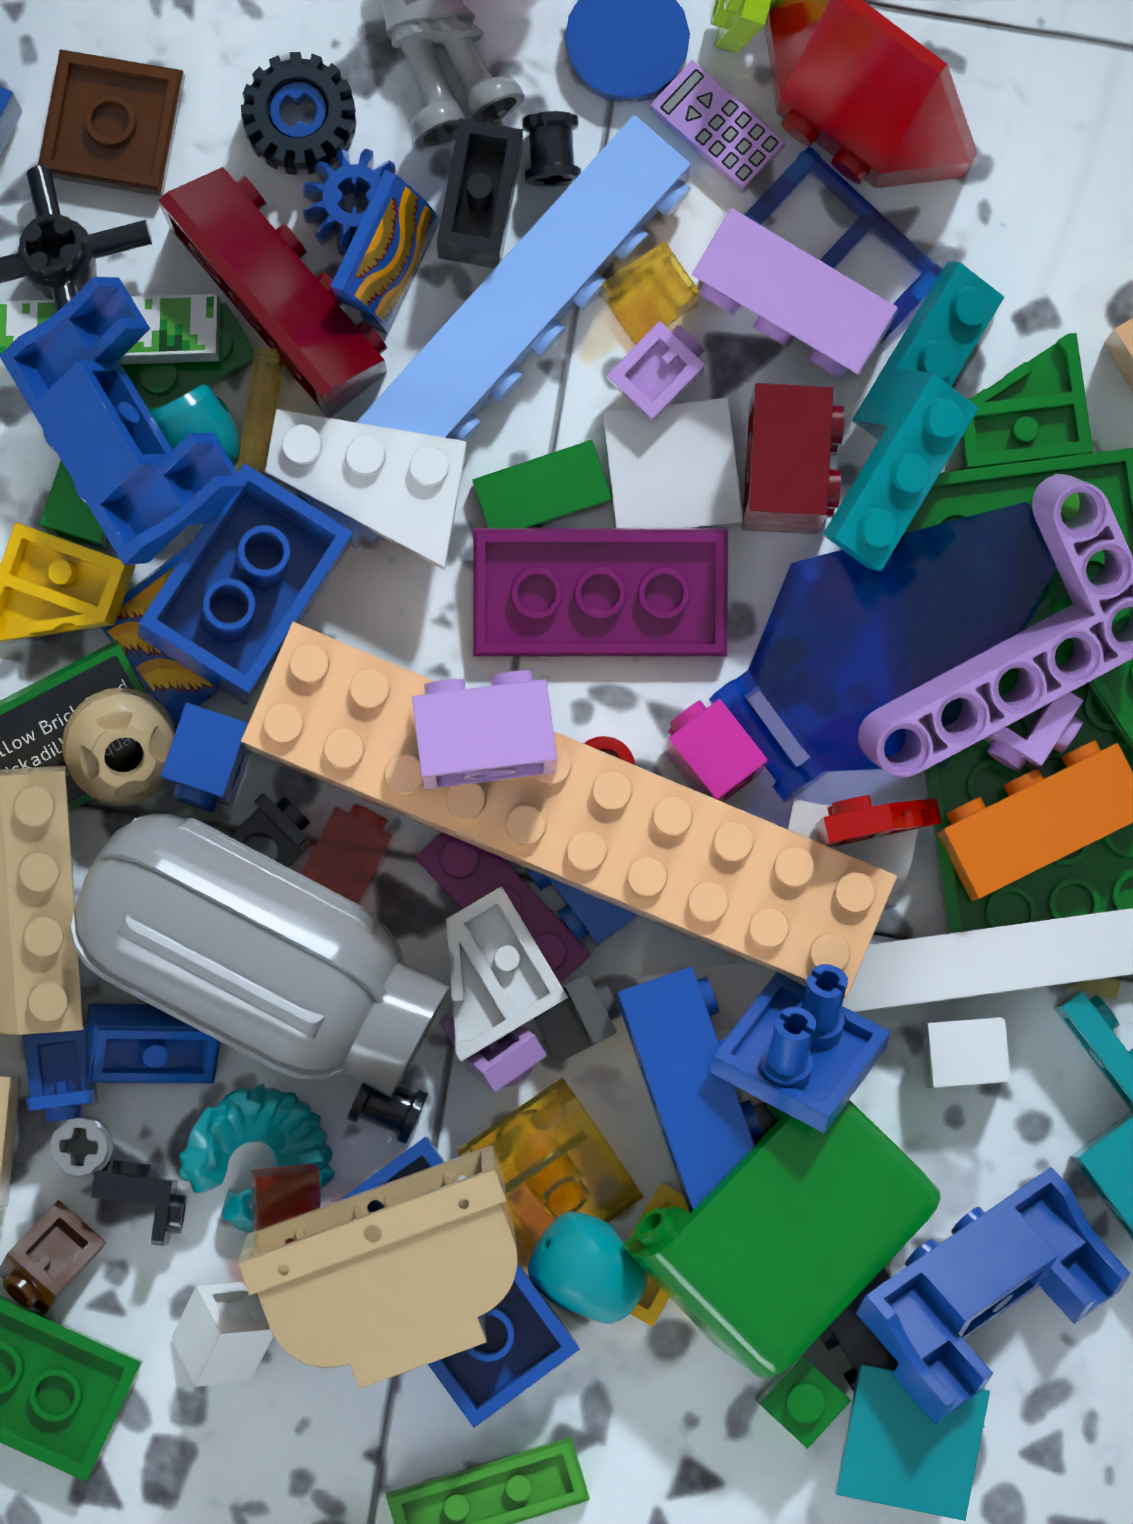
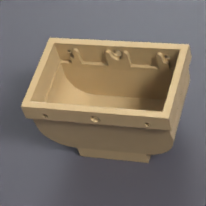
(393, 1281)

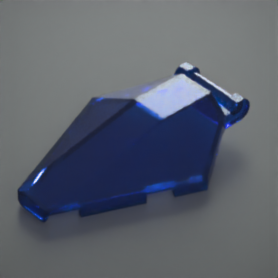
(864, 636)

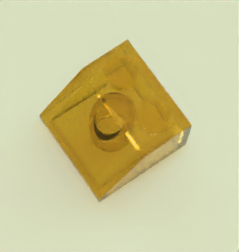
(555, 1164)

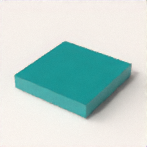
(902, 1456)

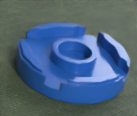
(627, 46)

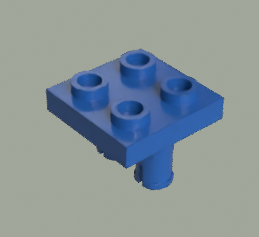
(802, 1047)

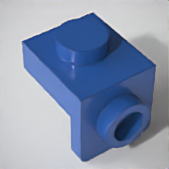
(58, 1074)

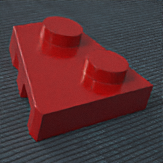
(858, 820)

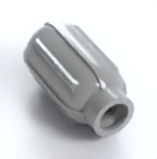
(252, 953)

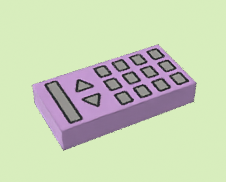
(717, 126)

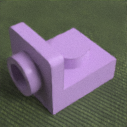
(658, 369)

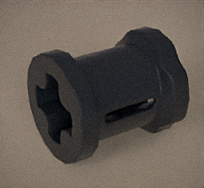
(551, 148)
(393, 1114)

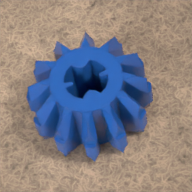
(329, 196)

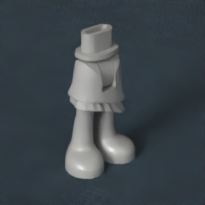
(416, 29)

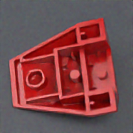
(866, 94)

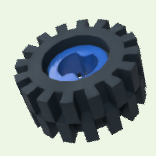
(303, 143)

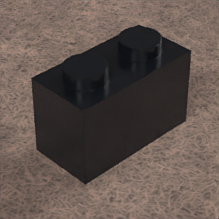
(479, 193)

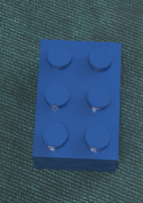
(244, 585)

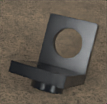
(281, 823)

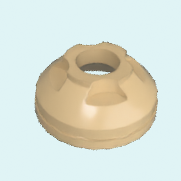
(106, 718)

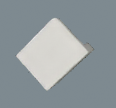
(966, 1052)
(222, 1334)

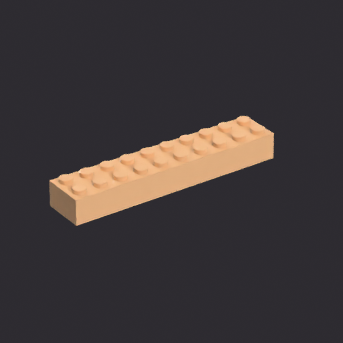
(587, 825)

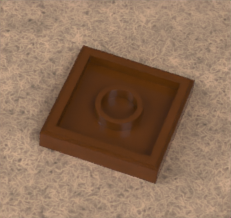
(111, 122)

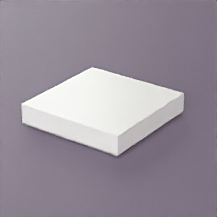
(673, 468)

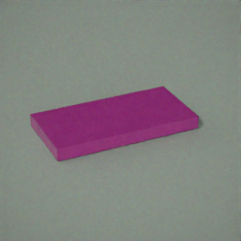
(600, 591)

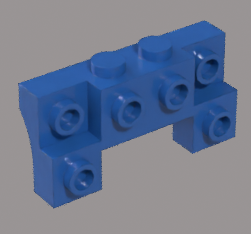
(105, 431)
(978, 1274)

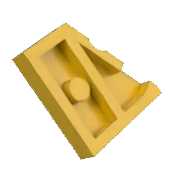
(57, 586)

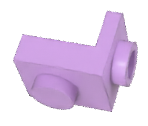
(1052, 730)
(503, 1061)

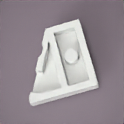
(495, 973)

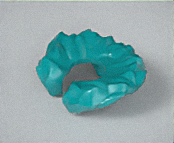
(247, 1117)

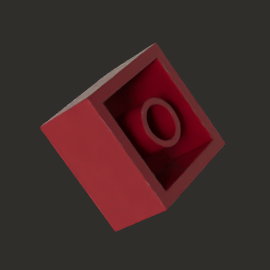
(789, 458)

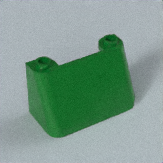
(787, 1236)

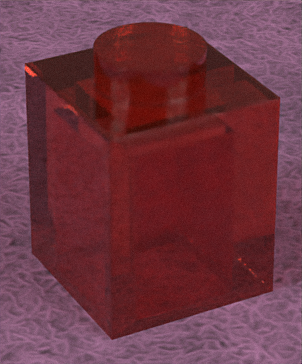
(350, 852)

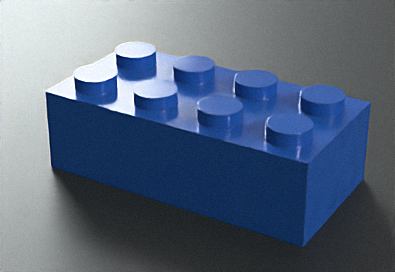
(521, 1331)

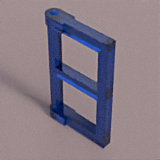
(869, 219)

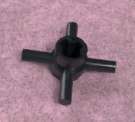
(59, 235)

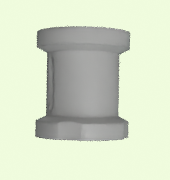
(95, 1132)

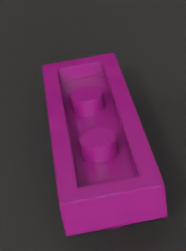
(472, 873)

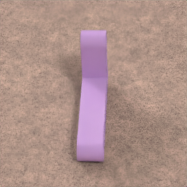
(1030, 651)

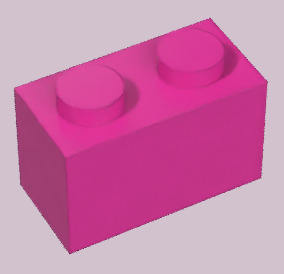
(713, 751)

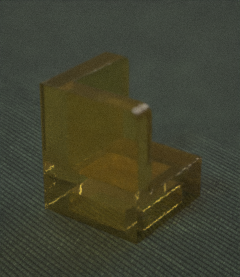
(650, 292)

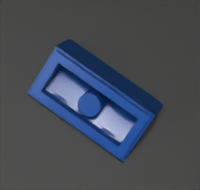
(146, 1047)

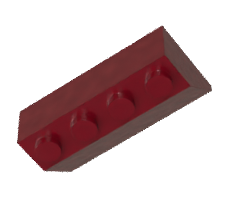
(274, 289)

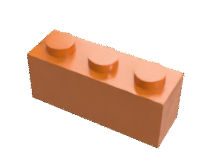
(1040, 819)

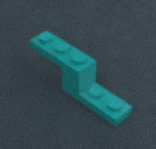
(914, 416)
(1109, 1156)

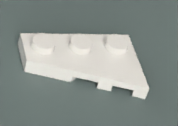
(376, 475)

